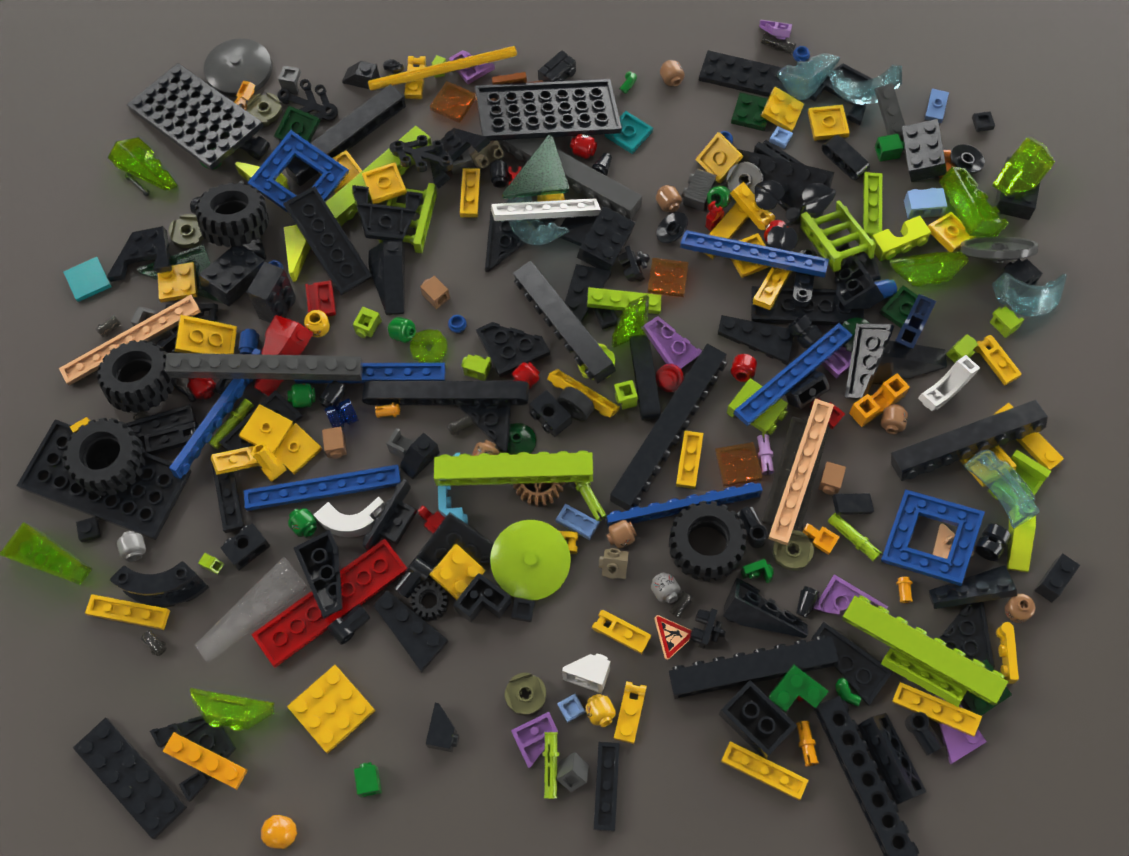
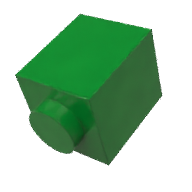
(889, 147)
(367, 780)

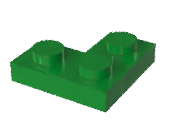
(794, 684)

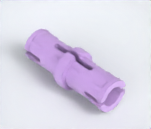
(765, 454)

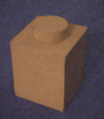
(435, 292)
(334, 442)
(831, 478)

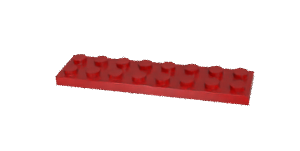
(304, 620)

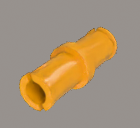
(807, 743)

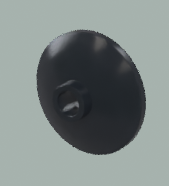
(967, 157)
(672, 227)

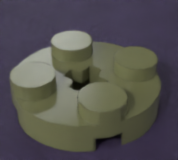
(269, 115)
(177, 234)
(798, 560)
(521, 705)

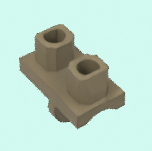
(487, 155)

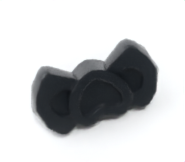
(393, 66)

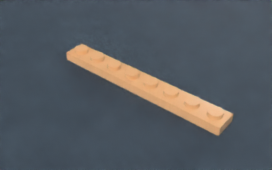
(145, 331)
(801, 472)

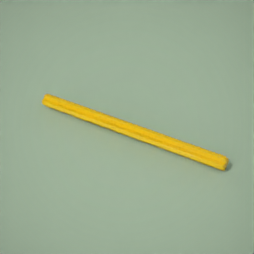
(442, 68)

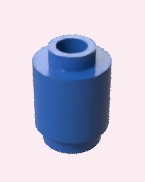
(887, 287)
(248, 341)

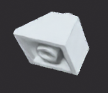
(588, 672)

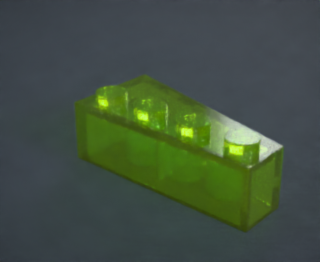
(971, 204)
(40, 552)

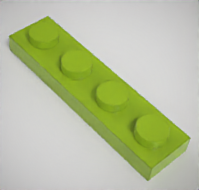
(872, 203)
(620, 299)
(924, 677)

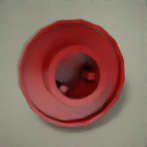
(669, 377)

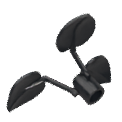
(767, 195)

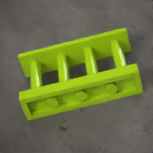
(425, 211)
(827, 247)

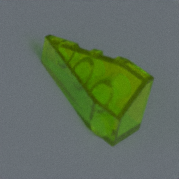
(138, 160)
(631, 321)

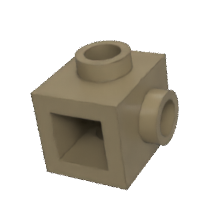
(614, 563)

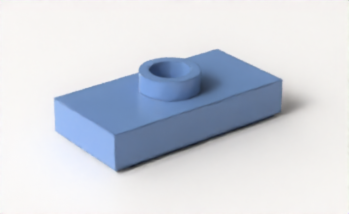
(936, 105)
(577, 521)

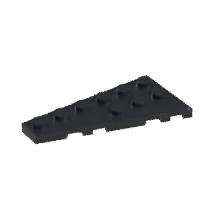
(791, 175)

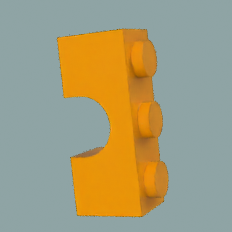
(872, 406)

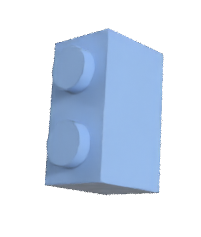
(925, 203)

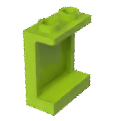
(767, 421)
(1029, 470)

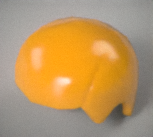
(278, 832)

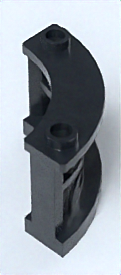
(160, 589)

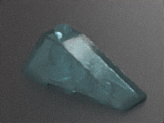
(807, 76)

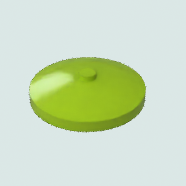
(530, 560)

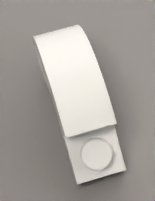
(949, 384)
(349, 525)

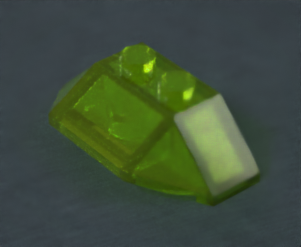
(1025, 168)
(929, 267)
(230, 710)

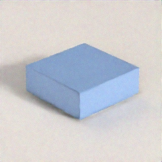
(781, 137)
(571, 708)

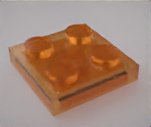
(453, 101)
(668, 277)
(738, 464)

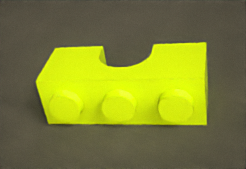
(914, 232)

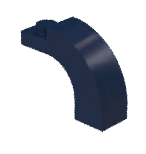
(915, 321)

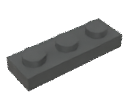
(890, 109)

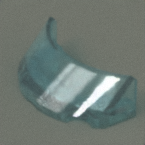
(863, 91)
(534, 230)
(1027, 298)
(1006, 486)

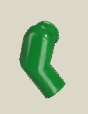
(630, 80)
(844, 692)

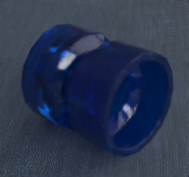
(341, 414)

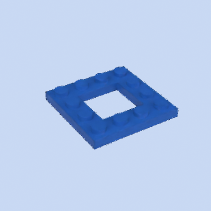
(289, 147)
(950, 569)

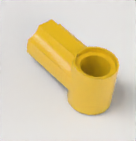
(271, 465)

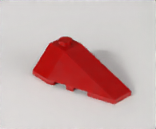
(282, 338)

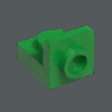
(755, 569)

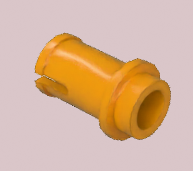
(387, 410)
(905, 589)

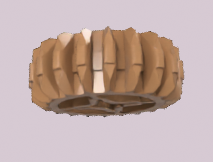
(538, 495)

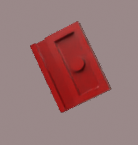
(321, 297)

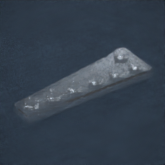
(258, 604)

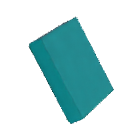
(633, 133)
(87, 279)

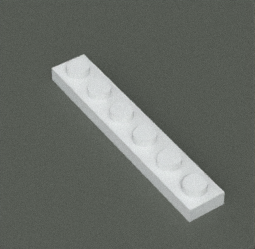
(545, 209)

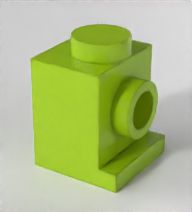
(1005, 321)
(366, 322)
(962, 347)
(476, 367)
(626, 394)

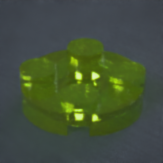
(424, 338)

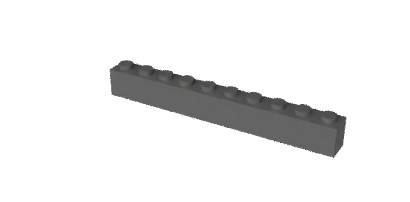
(582, 178)
(264, 366)

